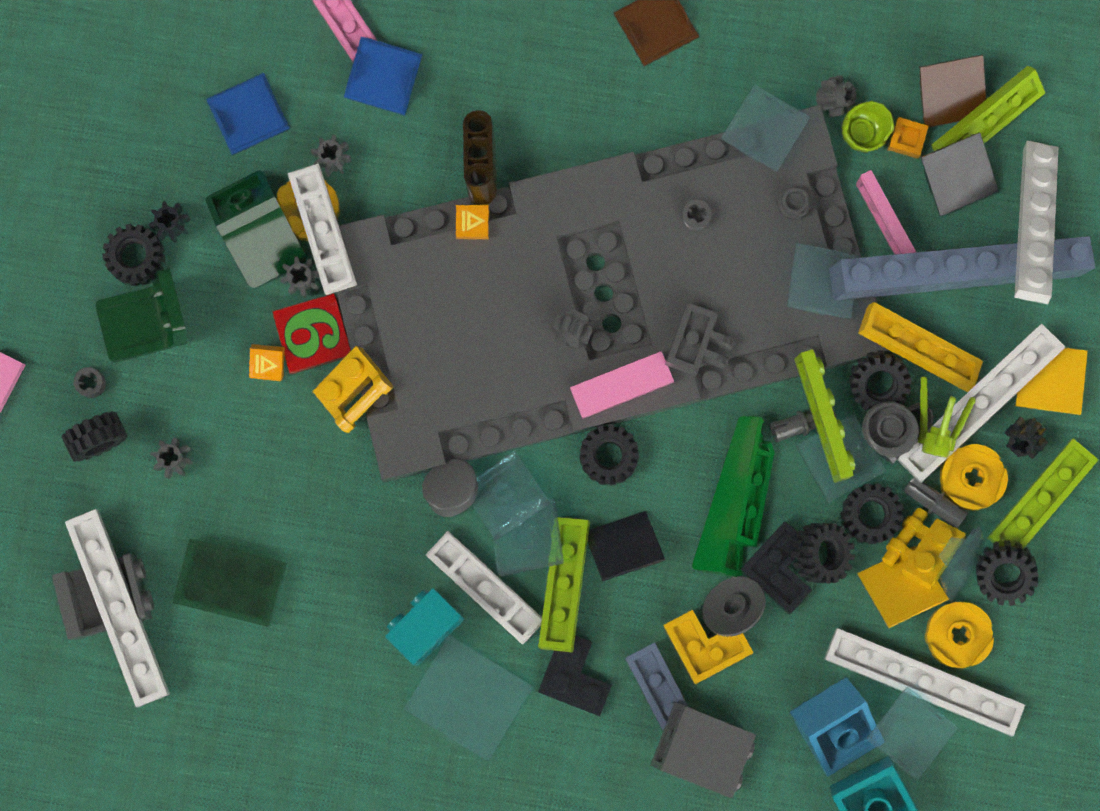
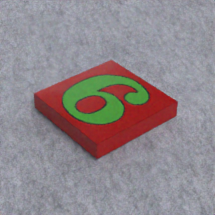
(312, 333)

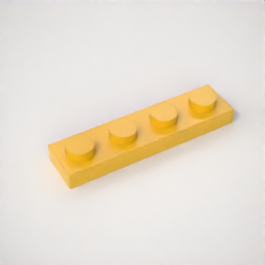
(920, 347)

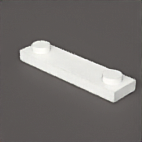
(322, 229)
(485, 587)

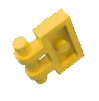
(923, 563)

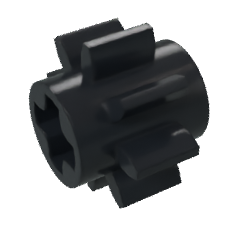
(161, 218)
(1026, 437)

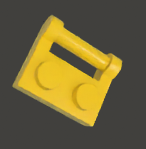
(346, 383)

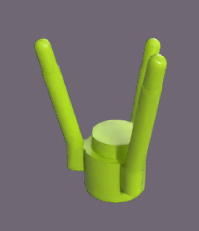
(938, 440)

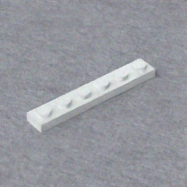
(1036, 223)
(990, 395)
(117, 608)
(928, 682)

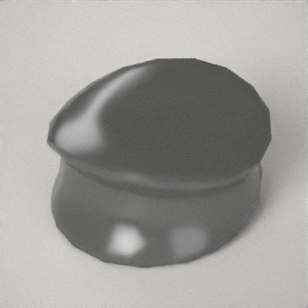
(890, 429)
(450, 487)

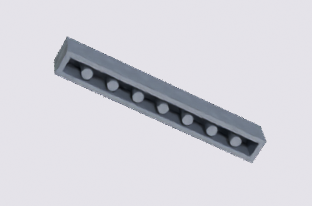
(949, 269)

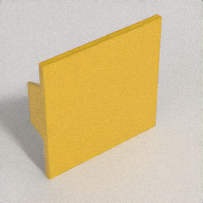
(1058, 385)
(896, 594)

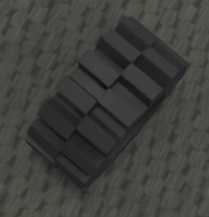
(117, 245)
(872, 364)
(604, 435)
(94, 436)
(891, 508)
(808, 549)
(1007, 591)

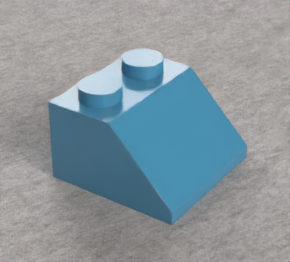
(835, 726)

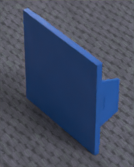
(382, 75)
(248, 114)

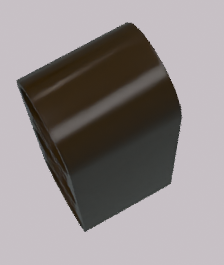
(479, 157)

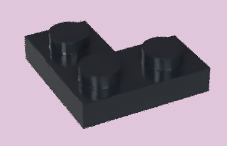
(771, 569)
(567, 683)

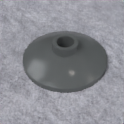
(729, 597)

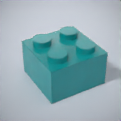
(423, 626)
(873, 789)

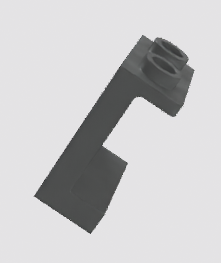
(79, 606)
(703, 750)

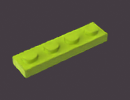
(997, 109)
(828, 428)
(1044, 495)
(564, 588)

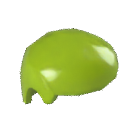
(867, 126)

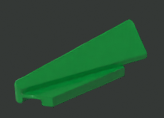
(737, 502)

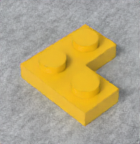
(703, 655)

